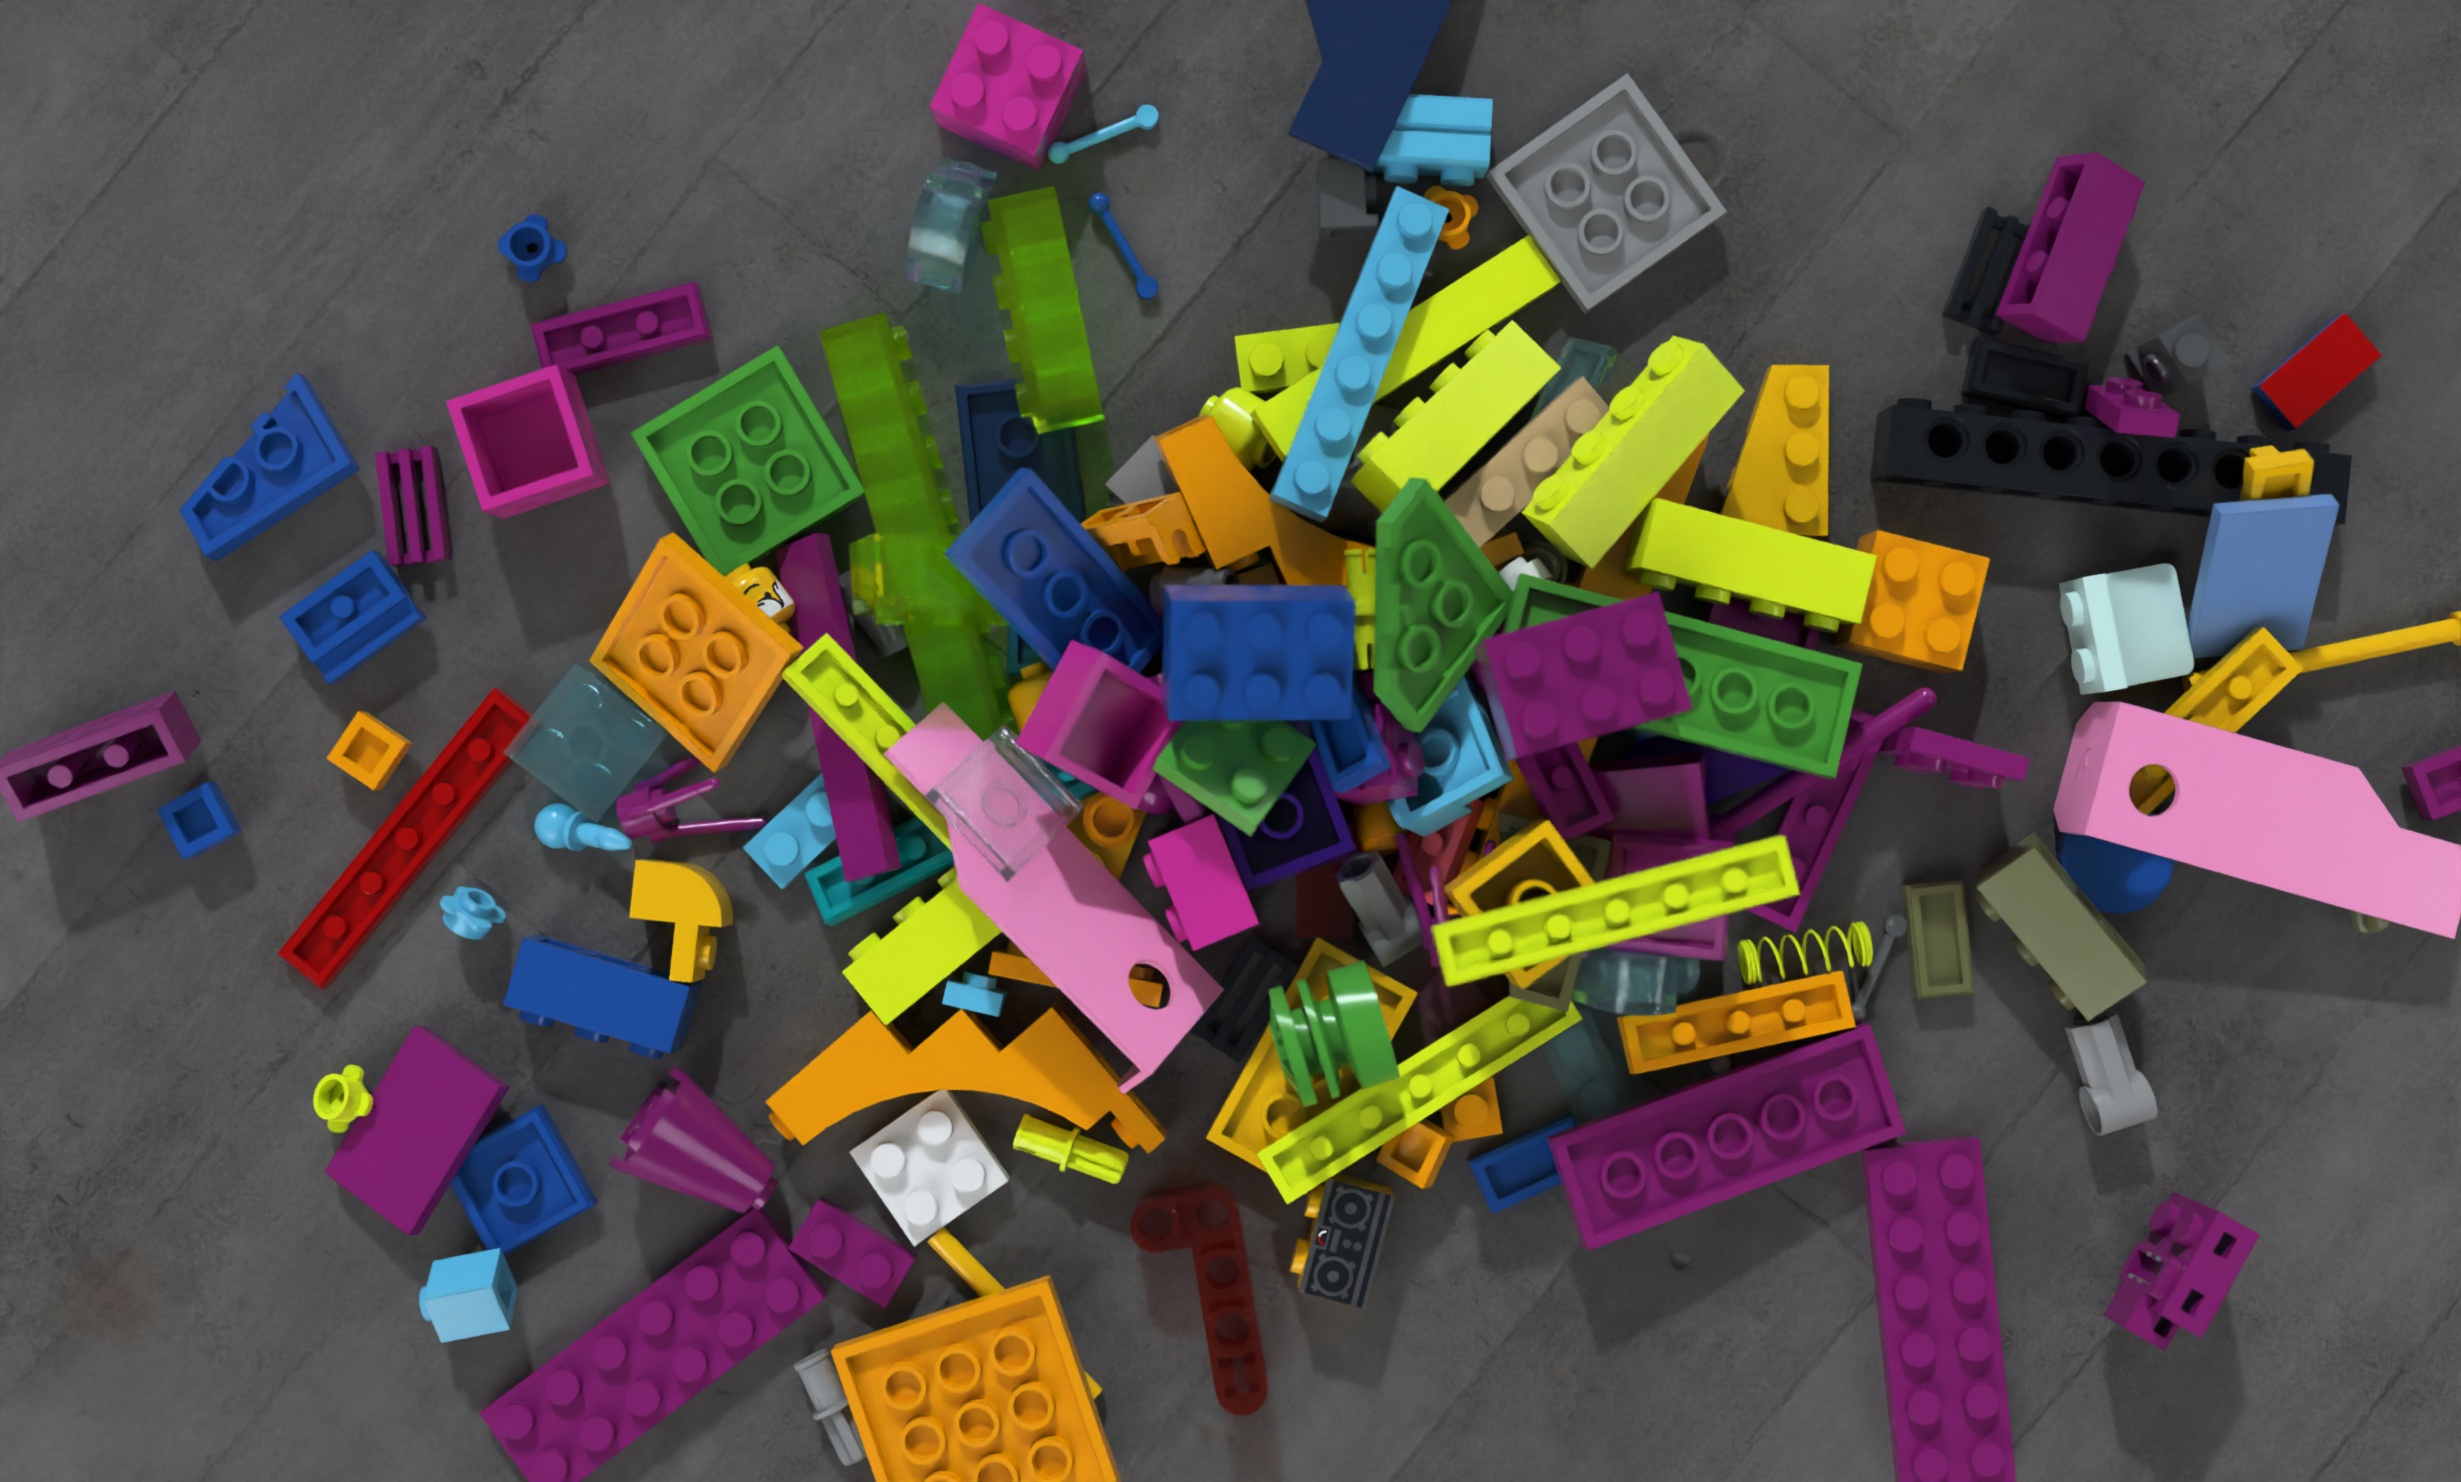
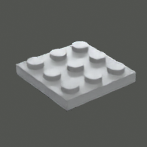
(1606, 193)

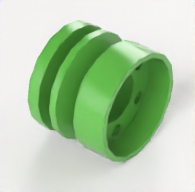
(1333, 1034)

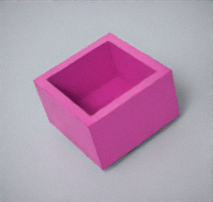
(1008, 87)
(528, 442)
(1100, 724)
(1201, 883)

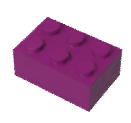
(1582, 676)

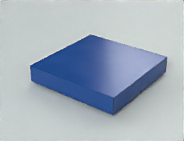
(521, 1182)

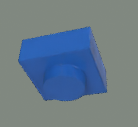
(199, 820)

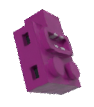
(2180, 1271)

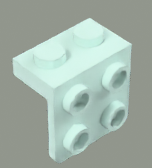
(2126, 628)

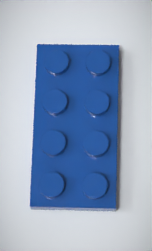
(1054, 578)

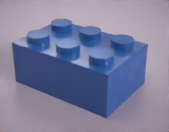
(1258, 652)

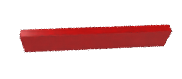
(406, 842)

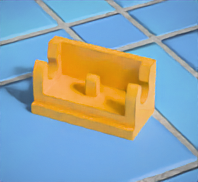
(1147, 531)

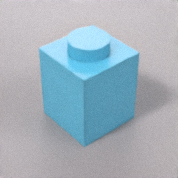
(469, 1295)

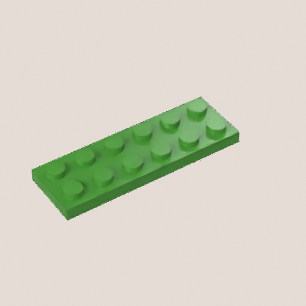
(1743, 688)

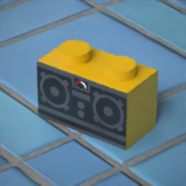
(1343, 1239)

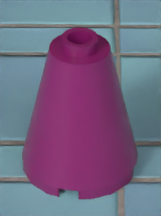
(694, 1148)

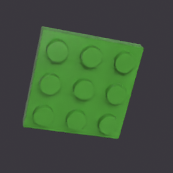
(749, 463)

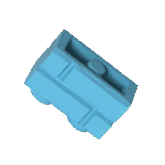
(1439, 139)

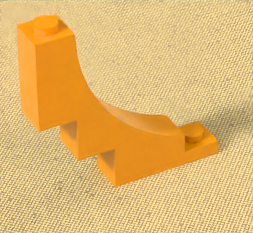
(1042, 1065)

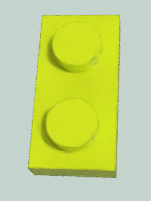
(1281, 357)

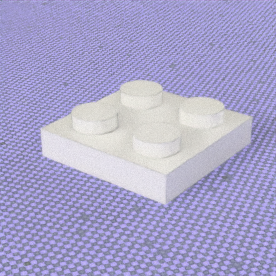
(930, 1165)

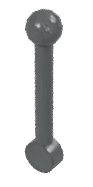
(1894, 927)

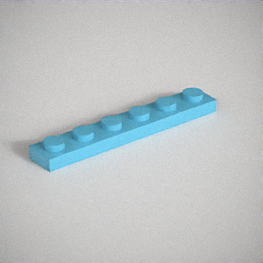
(1359, 355)

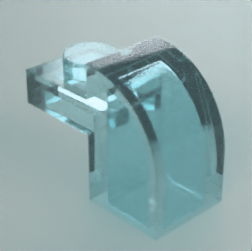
(948, 224)
(1634, 981)

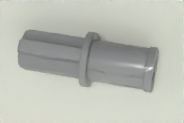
(831, 1405)

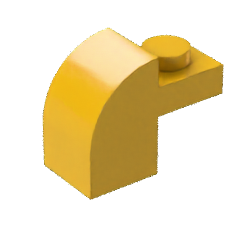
(689, 899)

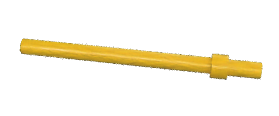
(2369, 646)

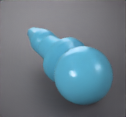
(563, 827)

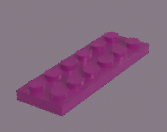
(1725, 1135)
(1938, 1311)
(654, 1352)

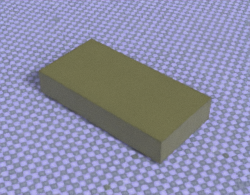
(1937, 939)

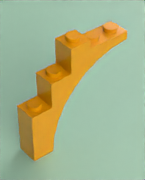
(1240, 519)

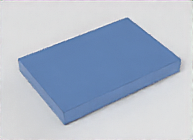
(2260, 571)

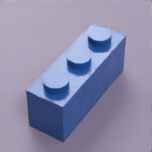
(601, 996)

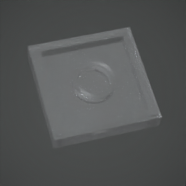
(1004, 802)

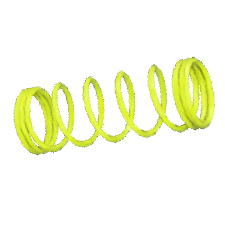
(1750, 958)

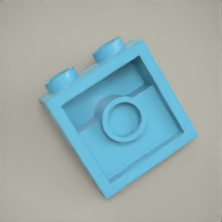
(1459, 767)

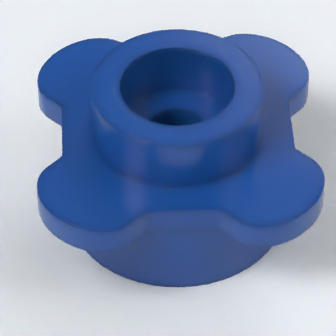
(516, 243)

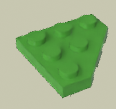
(1430, 603)

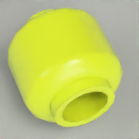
(1241, 432)

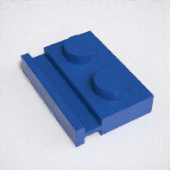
(353, 617)

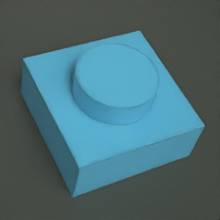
(976, 993)

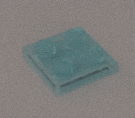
(586, 742)

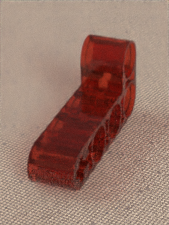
(1216, 1297)

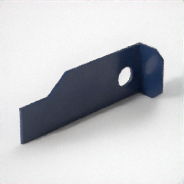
(1366, 72)

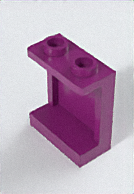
(1654, 797)

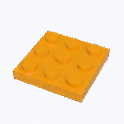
(694, 652)

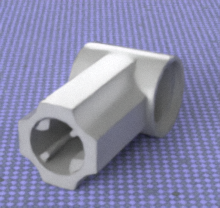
(1385, 914)
(2113, 1089)

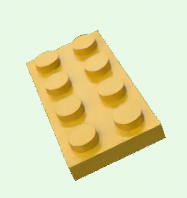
(1262, 1100)

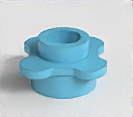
(471, 912)

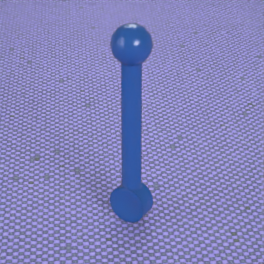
(1146, 285)

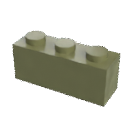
(2059, 928)

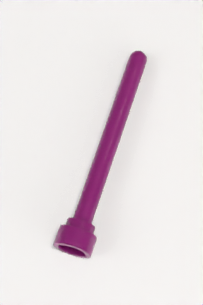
(1858, 741)

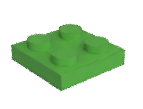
(1235, 765)

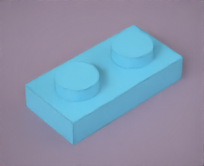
(795, 836)

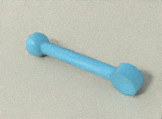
(1145, 118)

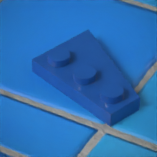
(274, 473)

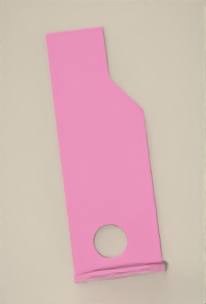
(2257, 816)
(1069, 917)

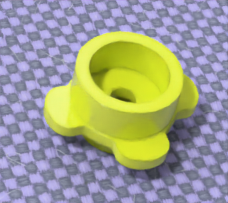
(342, 1098)

